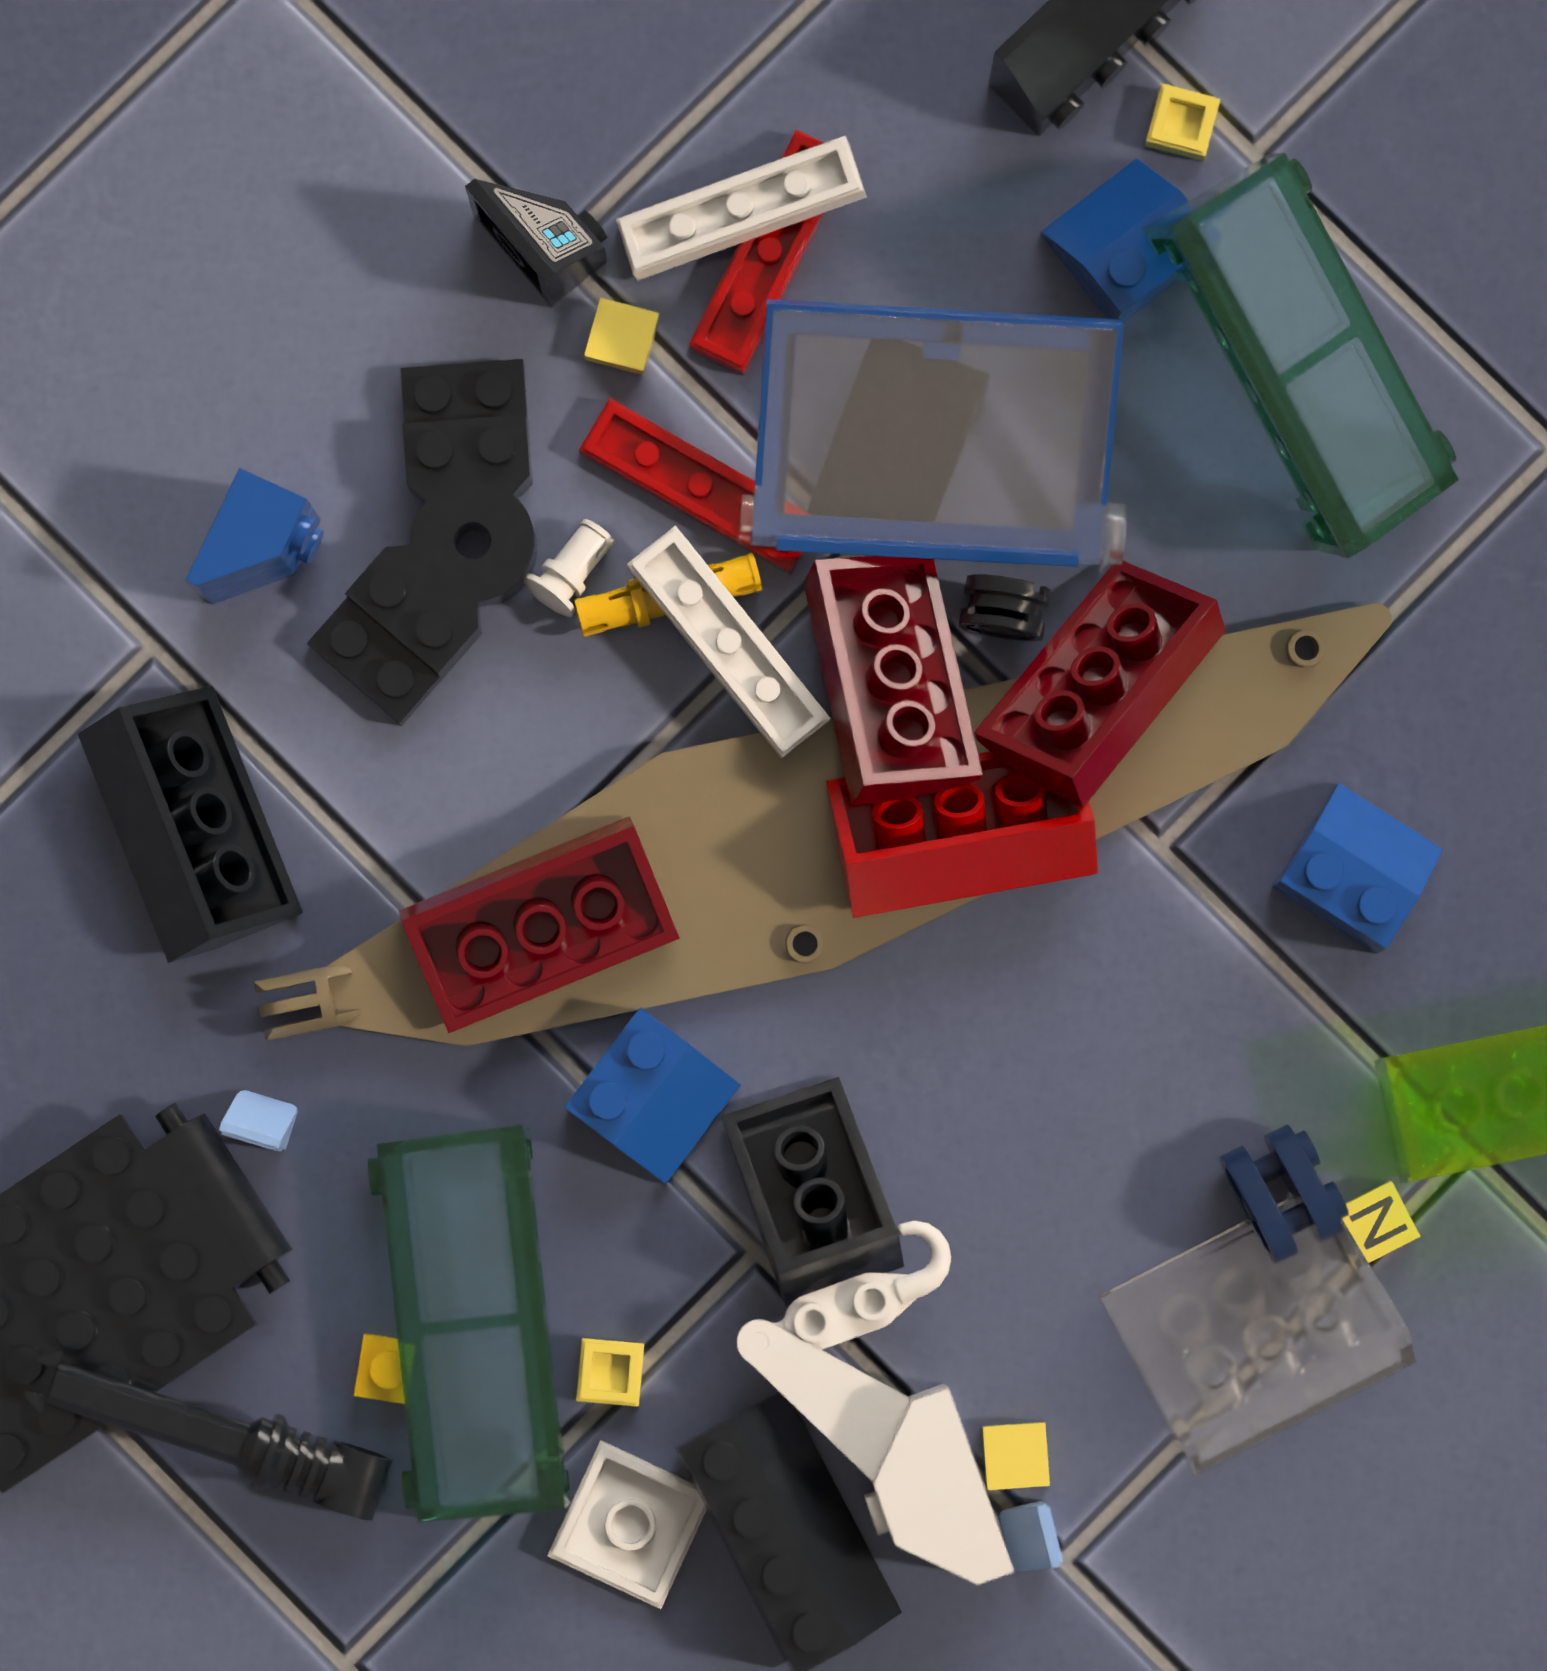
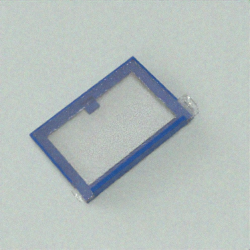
(937, 435)

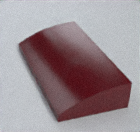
(891, 677)
(1101, 681)
(538, 924)

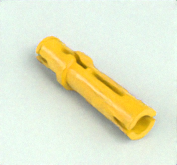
(634, 604)

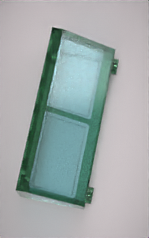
(1306, 353)
(471, 1325)

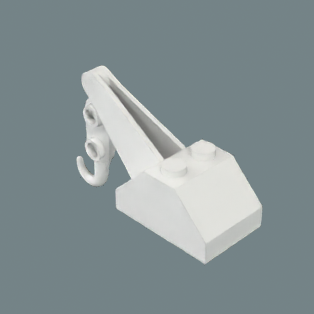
(903, 1444)

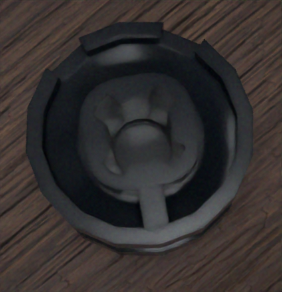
(1004, 608)

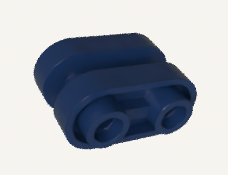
(1294, 1160)

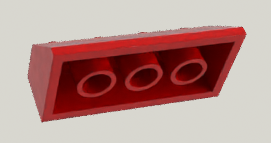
(959, 841)

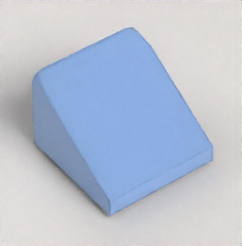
(259, 1120)
(1031, 1537)

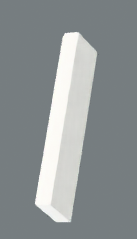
(741, 208)
(728, 642)

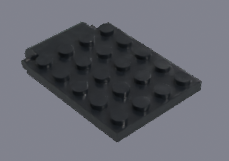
(123, 1269)

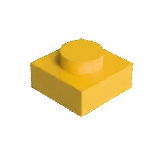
(379, 1370)

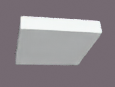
(629, 1524)

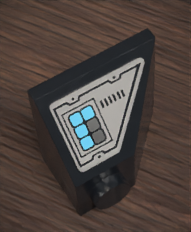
(540, 236)

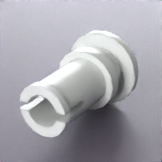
(570, 568)

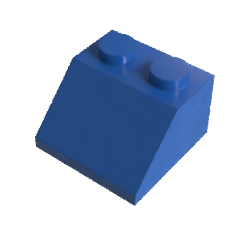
(1106, 244)
(254, 539)
(1359, 869)
(652, 1095)

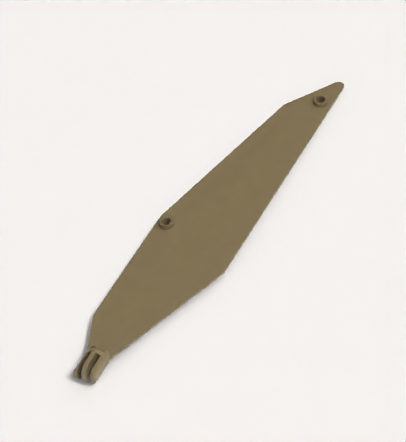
(755, 856)

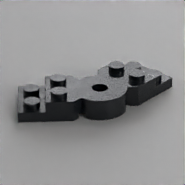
(422, 600)

